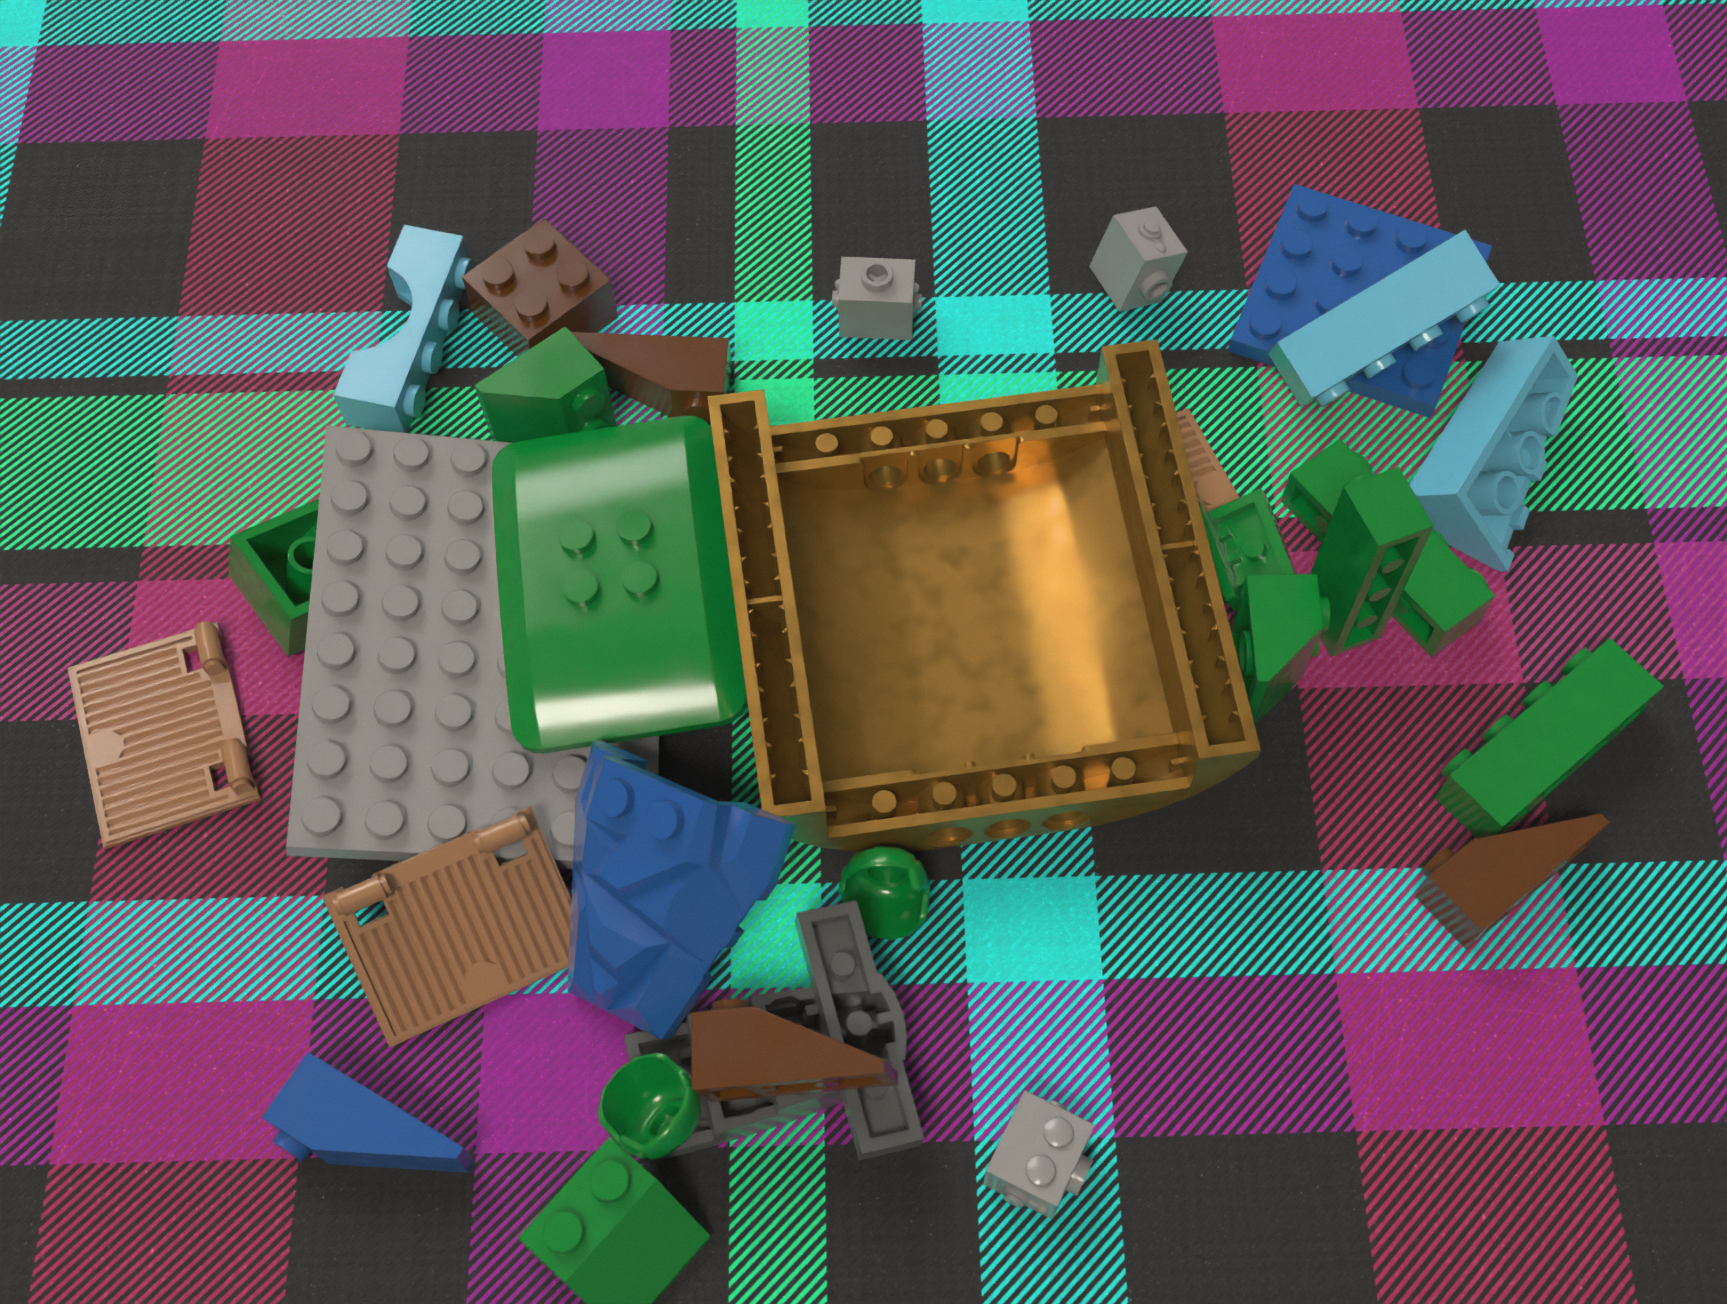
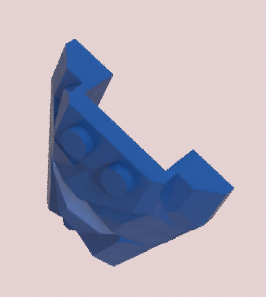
(660, 887)

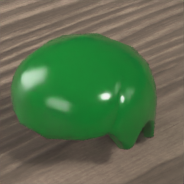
(889, 891)
(649, 1106)

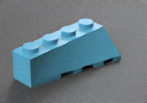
(1384, 319)
(1495, 448)

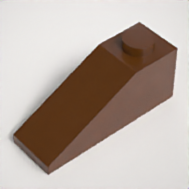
(663, 370)
(1499, 872)
(759, 1055)

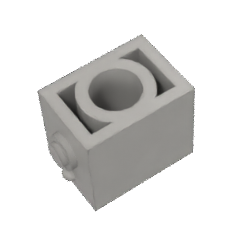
(1138, 258)
(876, 298)
(1040, 1155)

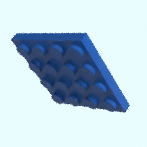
(1325, 256)

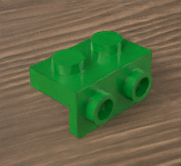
(1245, 542)

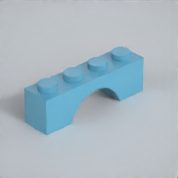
(387, 383)

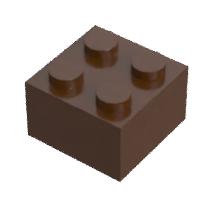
(538, 289)

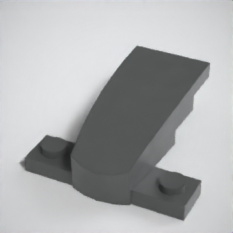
(845, 1004)

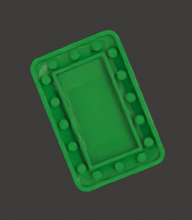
(615, 585)

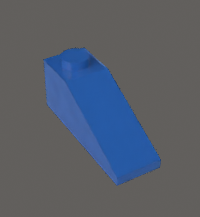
(351, 1125)

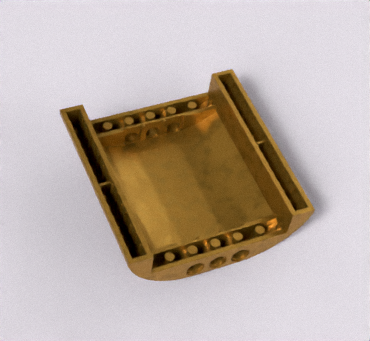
(978, 613)

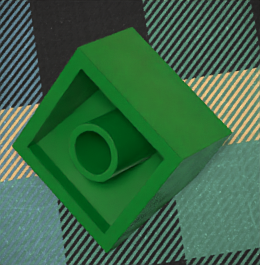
(547, 392)
(275, 572)
(1277, 634)
(614, 1232)

